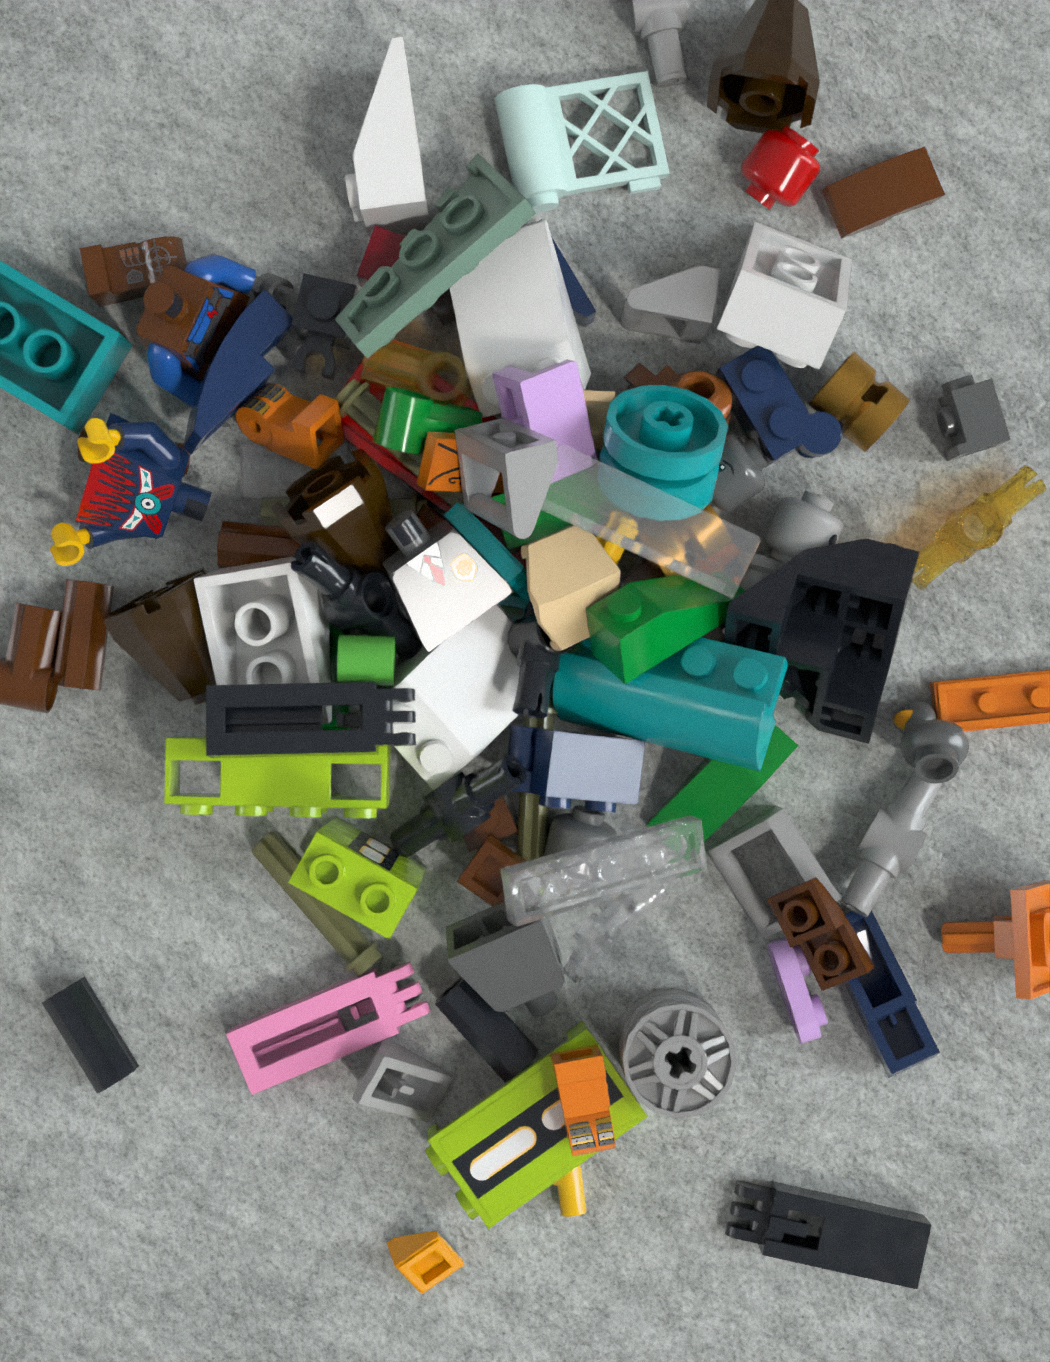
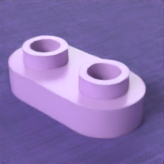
(804, 1011)

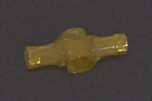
(995, 514)

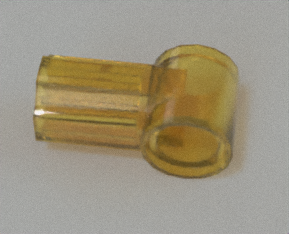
(414, 370)

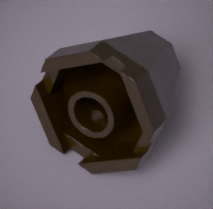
(767, 69)
(342, 512)
(167, 637)

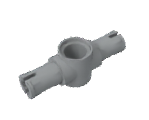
(659, 26)
(890, 844)

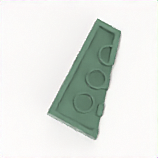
(432, 260)

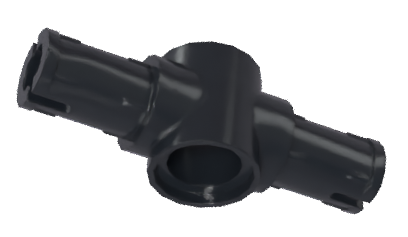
(356, 599)
(536, 664)
(458, 806)

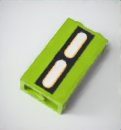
(358, 876)
(518, 1137)

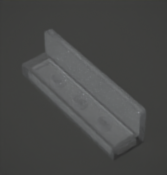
(649, 522)

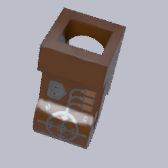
(128, 269)

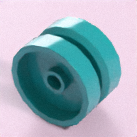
(666, 440)

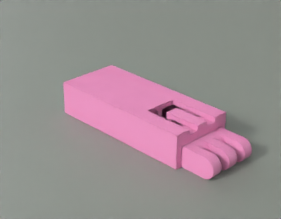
(312, 1033)

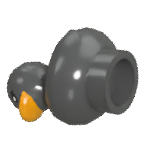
(930, 744)

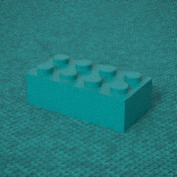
(54, 351)

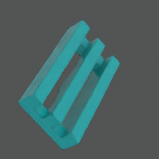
(489, 549)

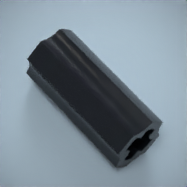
(487, 1030)
(90, 1035)

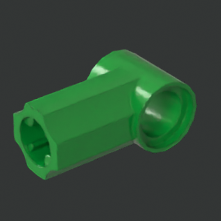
(410, 415)

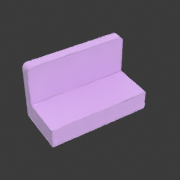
(547, 403)

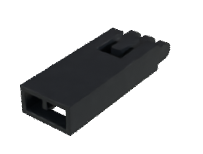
(289, 719)
(853, 1238)

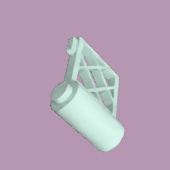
(540, 148)

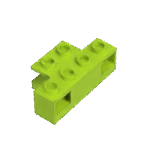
(263, 783)

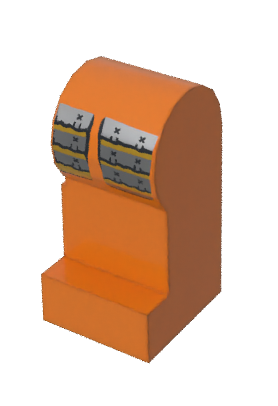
(292, 424)
(584, 1099)

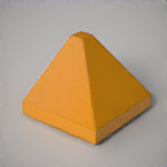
(424, 1258)

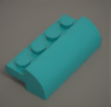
(698, 701)

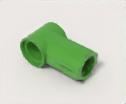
(366, 659)

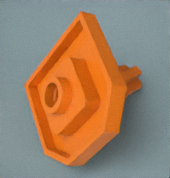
(1014, 936)

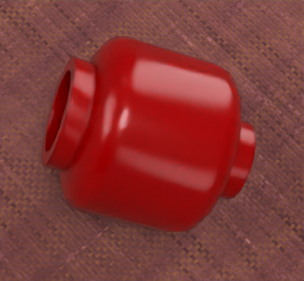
(780, 167)

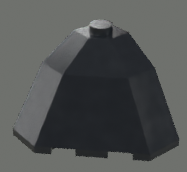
(836, 623)

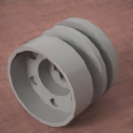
(666, 1023)

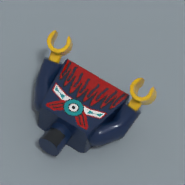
(129, 487)

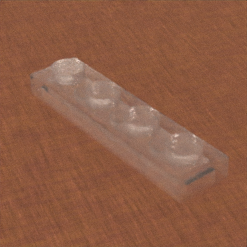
(603, 870)

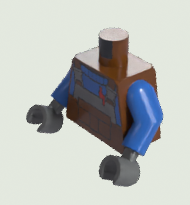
(191, 315)

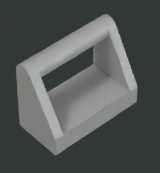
(674, 305)
(526, 468)
(791, 846)

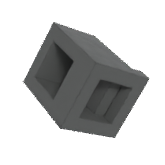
(971, 417)

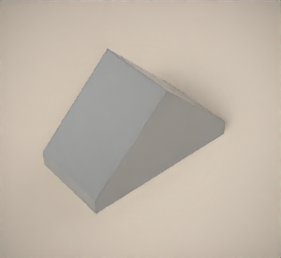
(402, 1083)

